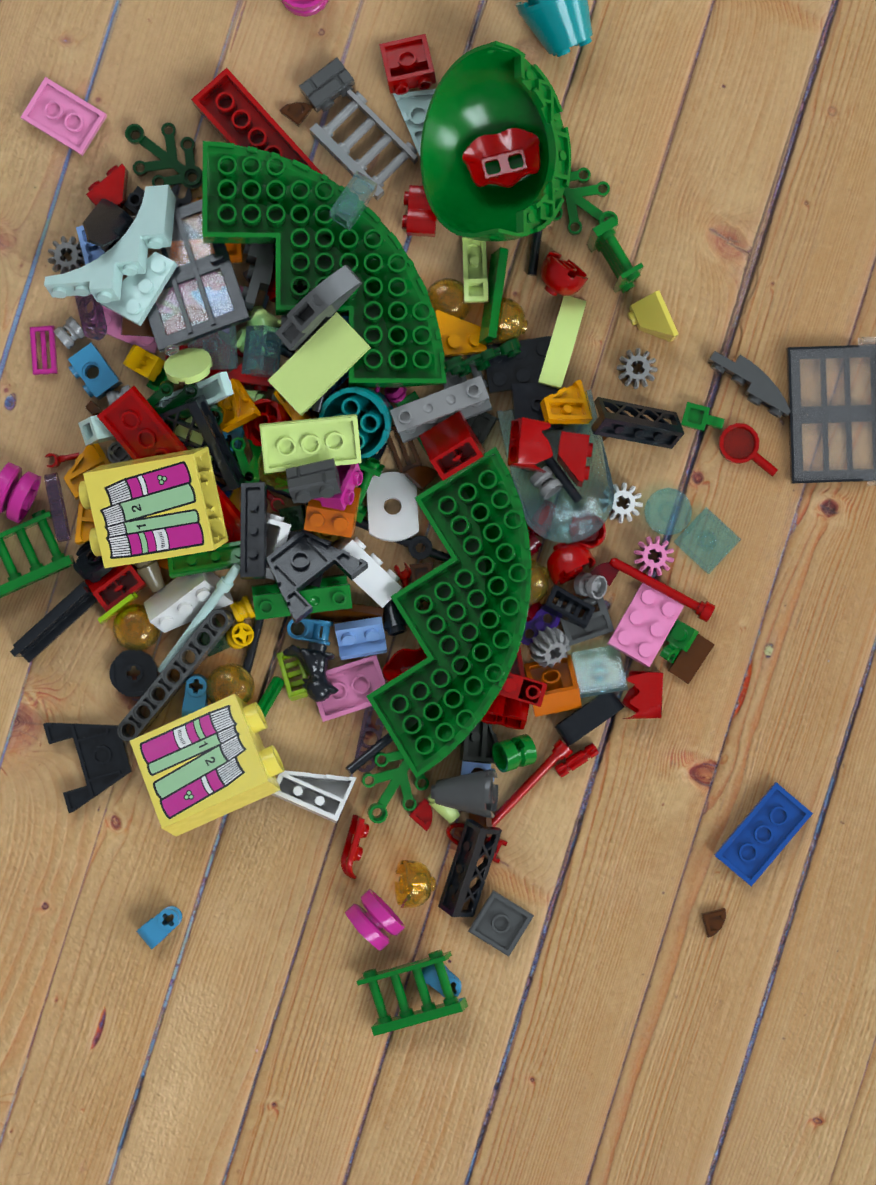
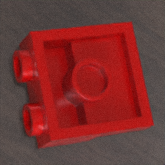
(408, 64)

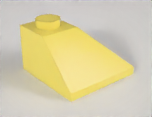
(653, 317)

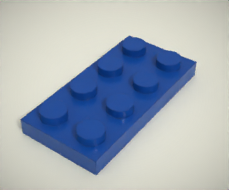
(763, 834)

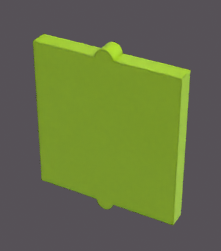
(113, 611)

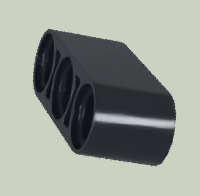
(588, 717)

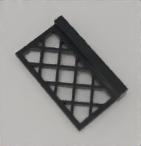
(213, 438)
(54, 623)

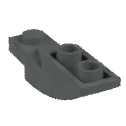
(260, 272)
(316, 305)
(760, 387)

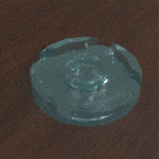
(668, 511)

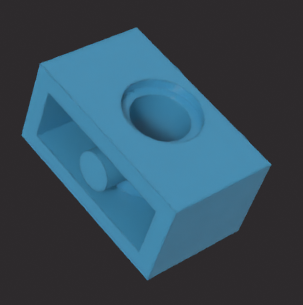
(91, 357)

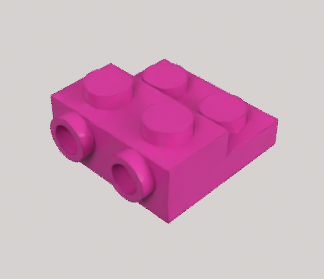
(349, 477)

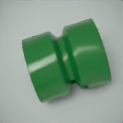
(513, 753)

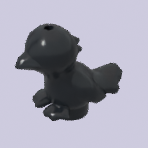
(315, 663)

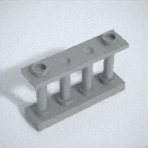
(341, 150)
(426, 412)

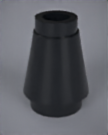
(393, 620)

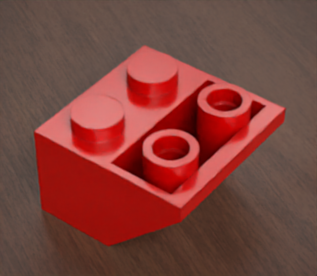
(451, 445)
(116, 585)

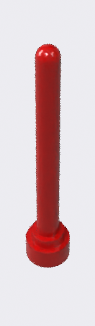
(703, 609)
(560, 752)

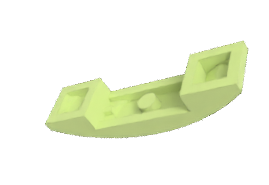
(474, 270)
(562, 342)

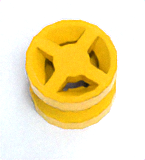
(243, 609)
(243, 632)

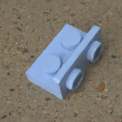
(361, 638)

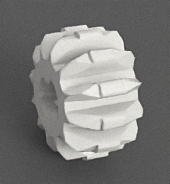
(630, 507)

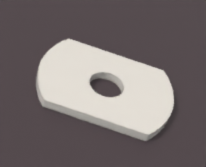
(387, 526)

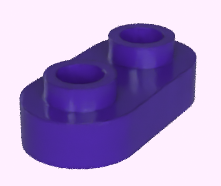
(538, 623)

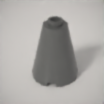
(468, 793)

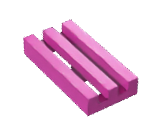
(45, 371)

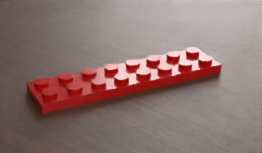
(147, 435)

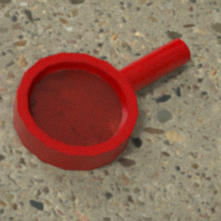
(740, 444)

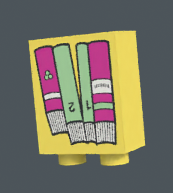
(154, 508)
(207, 764)

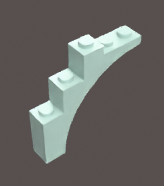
(127, 257)
(214, 389)

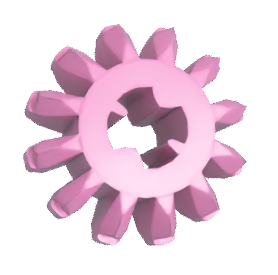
(657, 549)

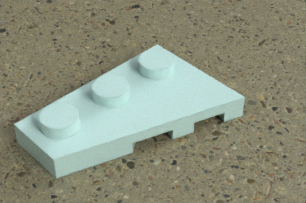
(414, 109)
(143, 290)

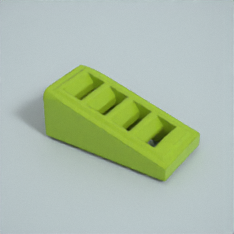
(298, 694)

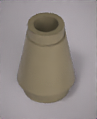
(151, 574)

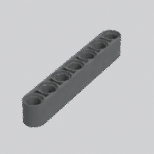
(167, 683)

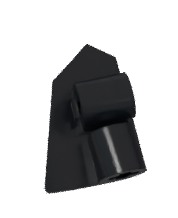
(106, 224)

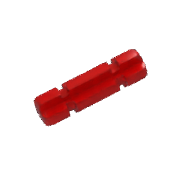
(576, 760)

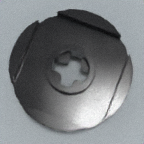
(88, 566)
(124, 663)

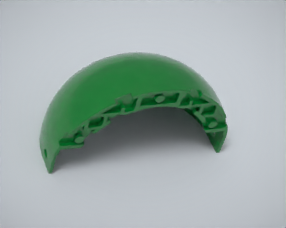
(481, 96)

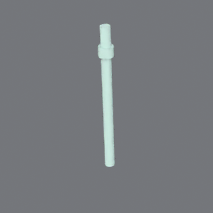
(223, 586)

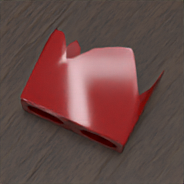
(528, 444)
(645, 695)

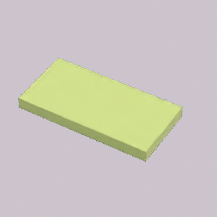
(319, 364)
(310, 441)

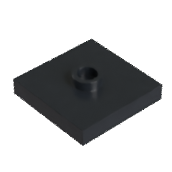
(527, 399)

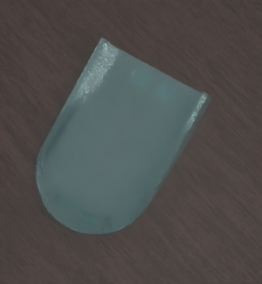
(559, 516)

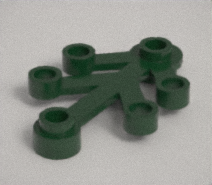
(168, 159)
(461, 367)
(179, 400)

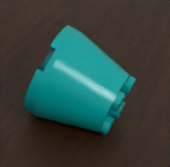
(558, 23)
(373, 426)

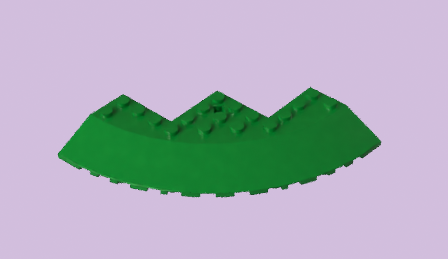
(282, 202)
(472, 617)

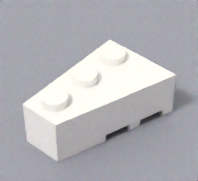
(374, 579)
(182, 600)
(315, 792)

